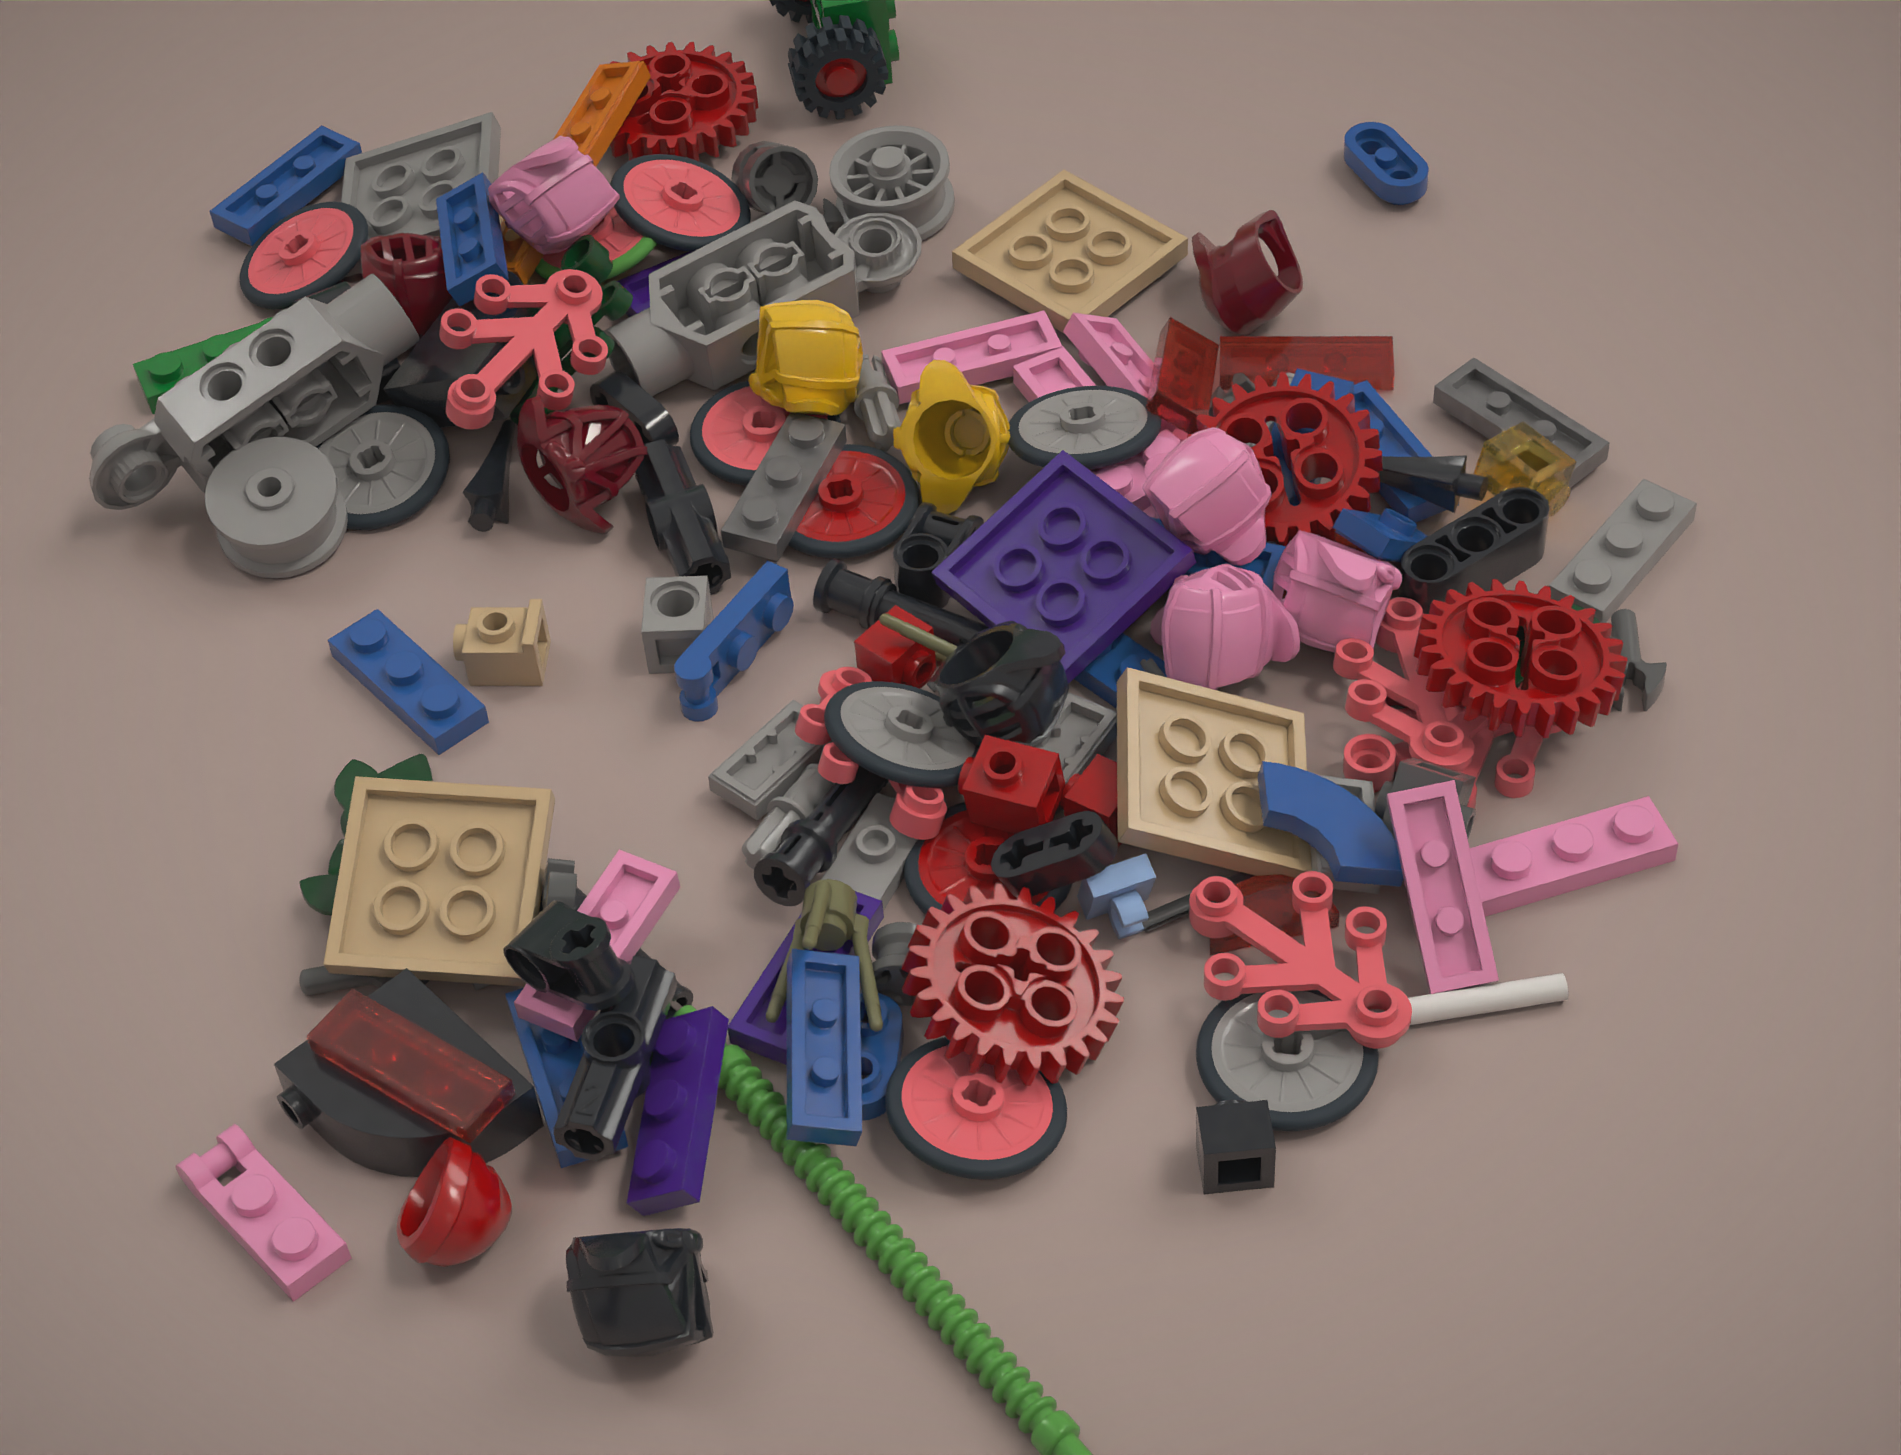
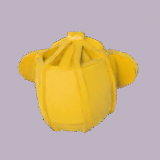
(807, 357)
(952, 436)

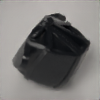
(1003, 685)
(639, 1291)

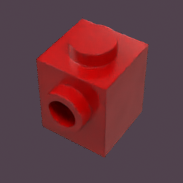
(1011, 785)

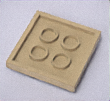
(1069, 251)
(1193, 771)
(438, 879)

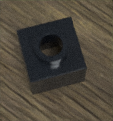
(1235, 1146)

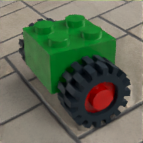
(844, 53)

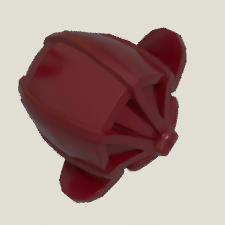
(412, 272)
(585, 452)

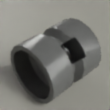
(774, 176)

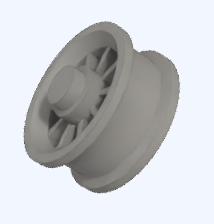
(896, 174)
(276, 507)

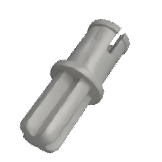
(877, 403)
(783, 810)

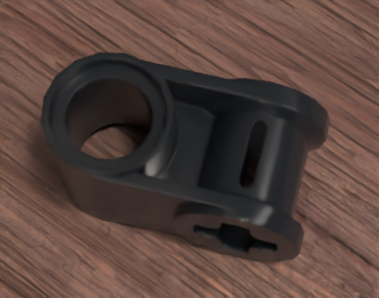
(925, 546)
(570, 958)

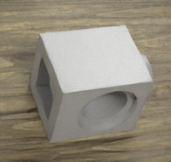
(673, 617)

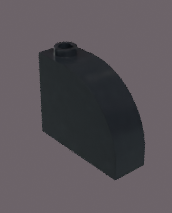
(432, 367)
(379, 1129)

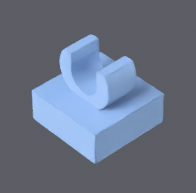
(1119, 893)

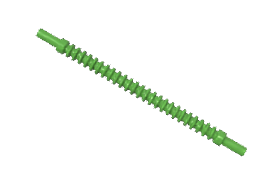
(1051, 1430)

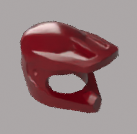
(1238, 280)

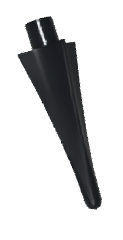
(1434, 479)
(490, 486)

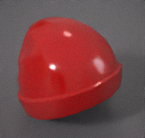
(453, 1208)

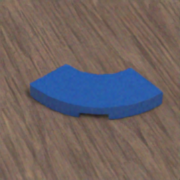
(1331, 822)

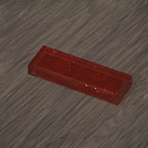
(1335, 356)
(1182, 376)
(411, 1065)

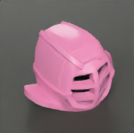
(553, 196)
(1211, 495)
(1333, 590)
(1223, 627)

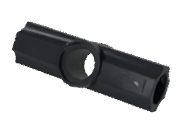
(681, 515)
(615, 1063)

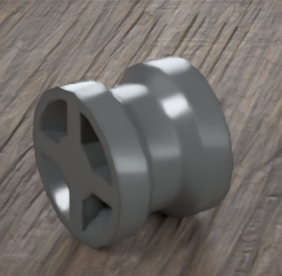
(889, 951)

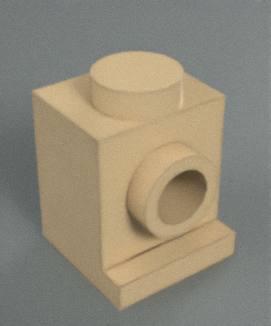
(504, 645)

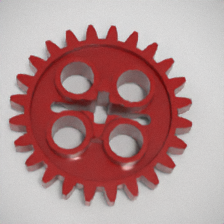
(688, 104)
(1337, 449)
(1566, 660)
(1012, 984)

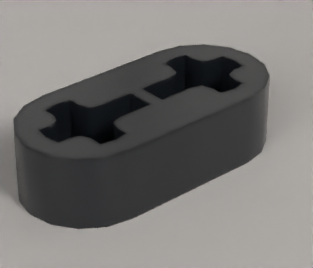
(644, 411)
(1055, 854)

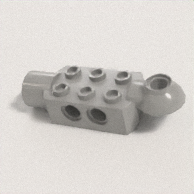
(709, 301)
(289, 378)

